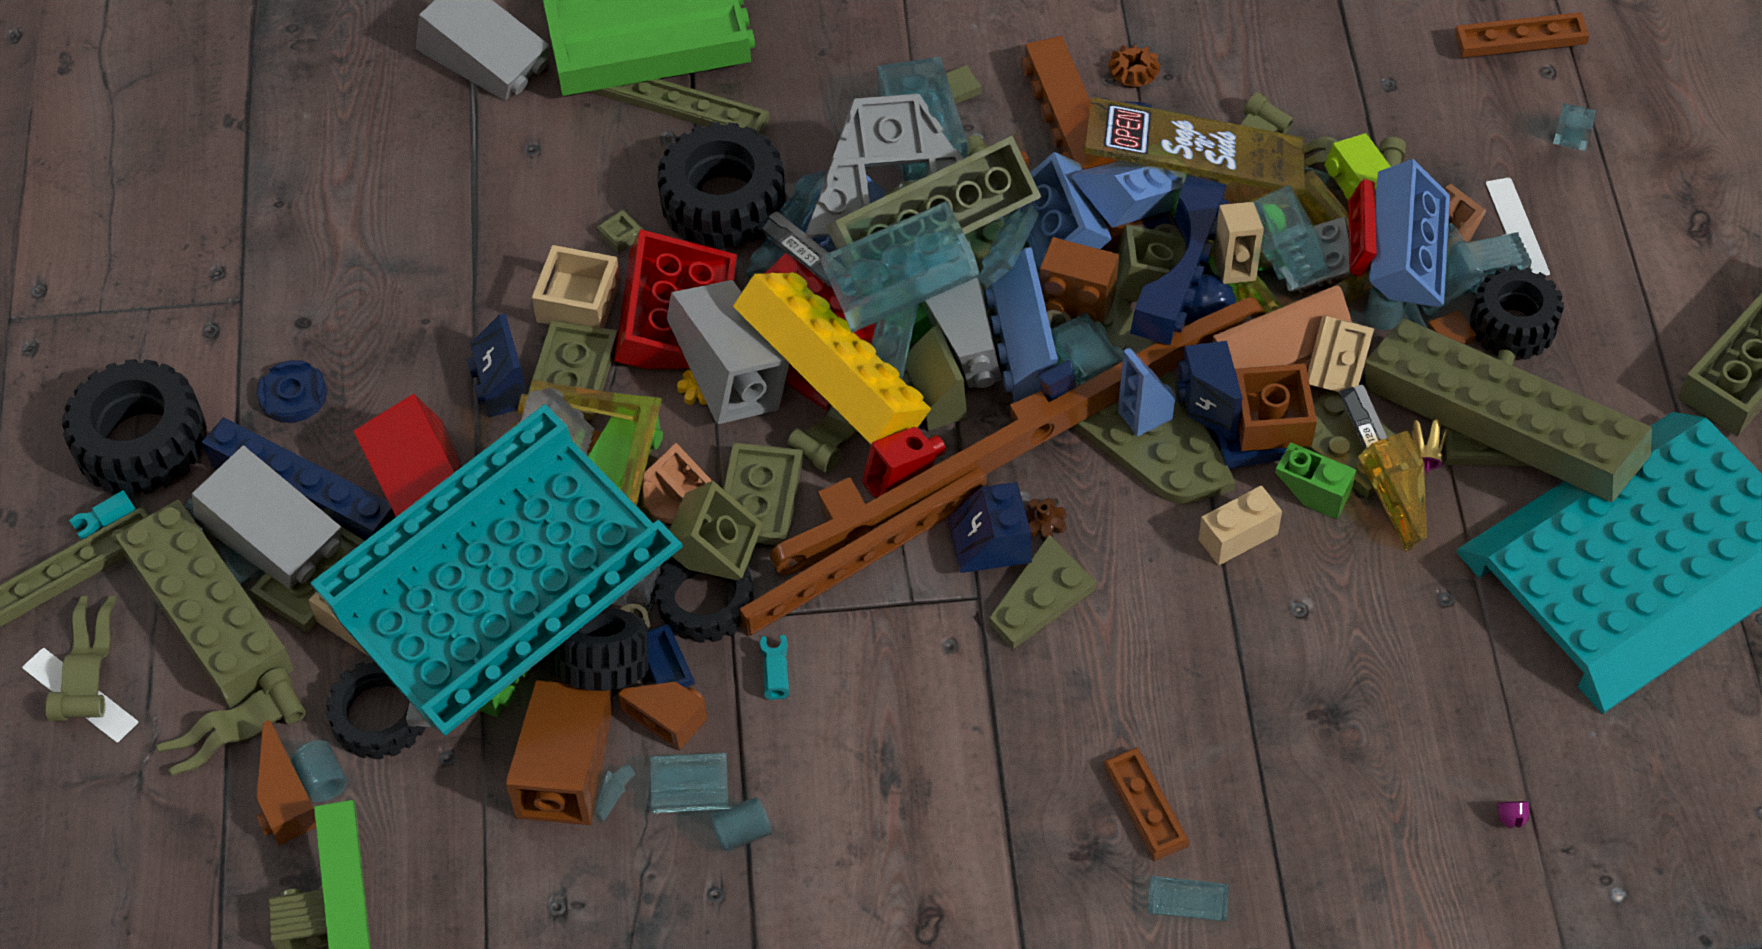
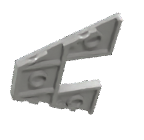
(878, 134)

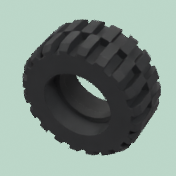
(713, 154)
(127, 392)

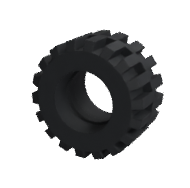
(1522, 292)
(605, 652)

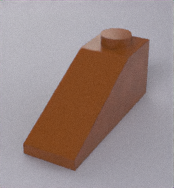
(280, 792)

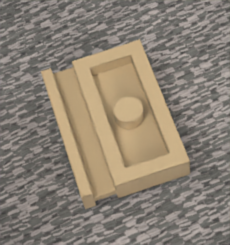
(1339, 354)

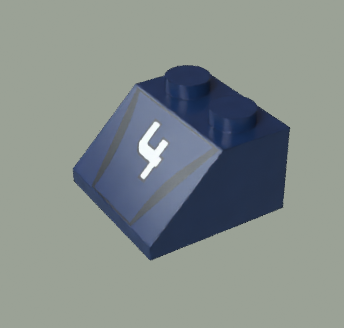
(497, 368)
(1210, 387)
(991, 529)

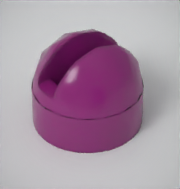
(1513, 813)

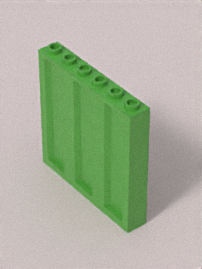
(643, 40)

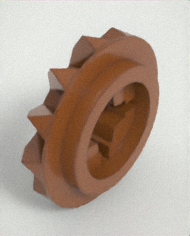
(1138, 74)

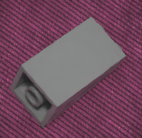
(481, 44)
(967, 331)
(727, 355)
(265, 519)

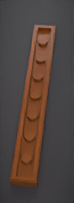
(859, 553)

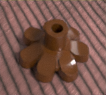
(1045, 517)

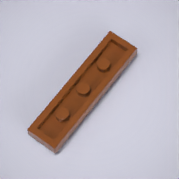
(1521, 34)

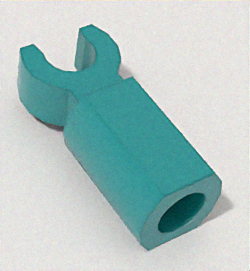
(102, 514)
(775, 669)

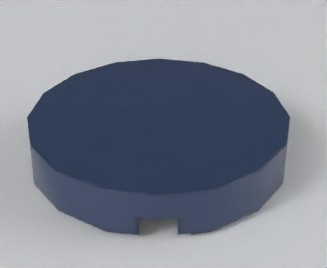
(292, 391)

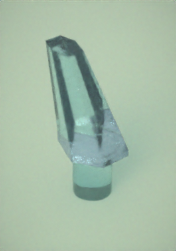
(612, 790)

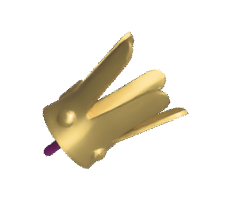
(1431, 452)

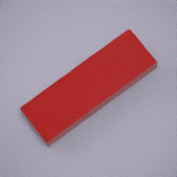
(1362, 227)

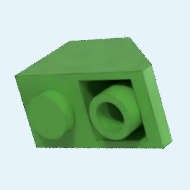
(1316, 479)

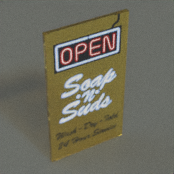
(1195, 145)

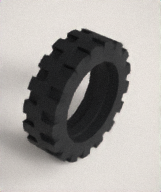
(699, 626)
(361, 742)

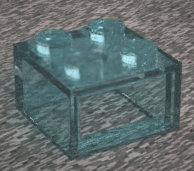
(1290, 238)

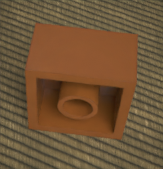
(1079, 279)
(1275, 407)

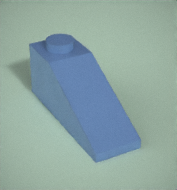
(1142, 396)

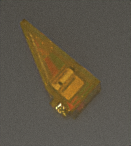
(1399, 481)

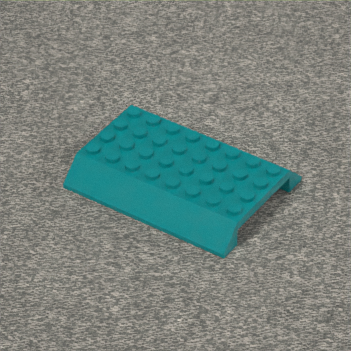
(493, 570)
(1640, 576)

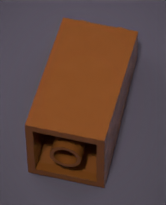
(560, 753)

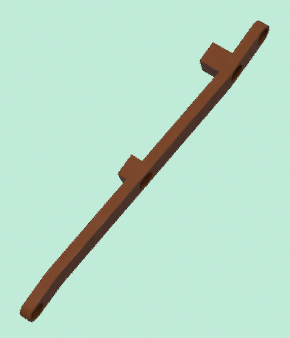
(1031, 424)

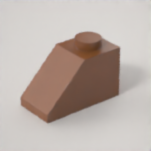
(666, 710)

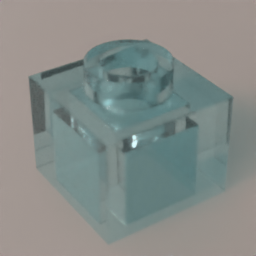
(1574, 126)

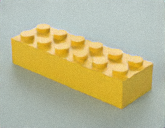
(831, 355)

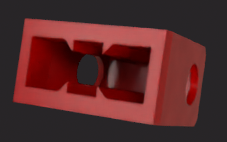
(899, 459)

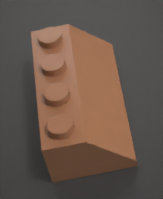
(1284, 334)

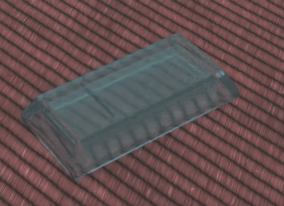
(1188, 898)

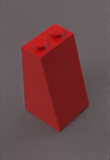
(408, 451)

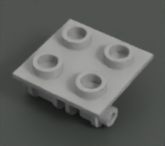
(1335, 247)

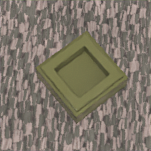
(963, 84)
(619, 231)

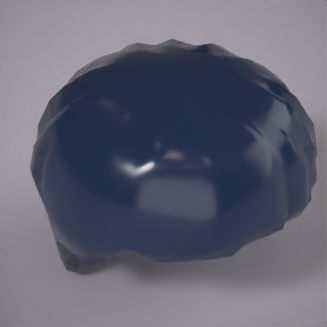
(1209, 297)

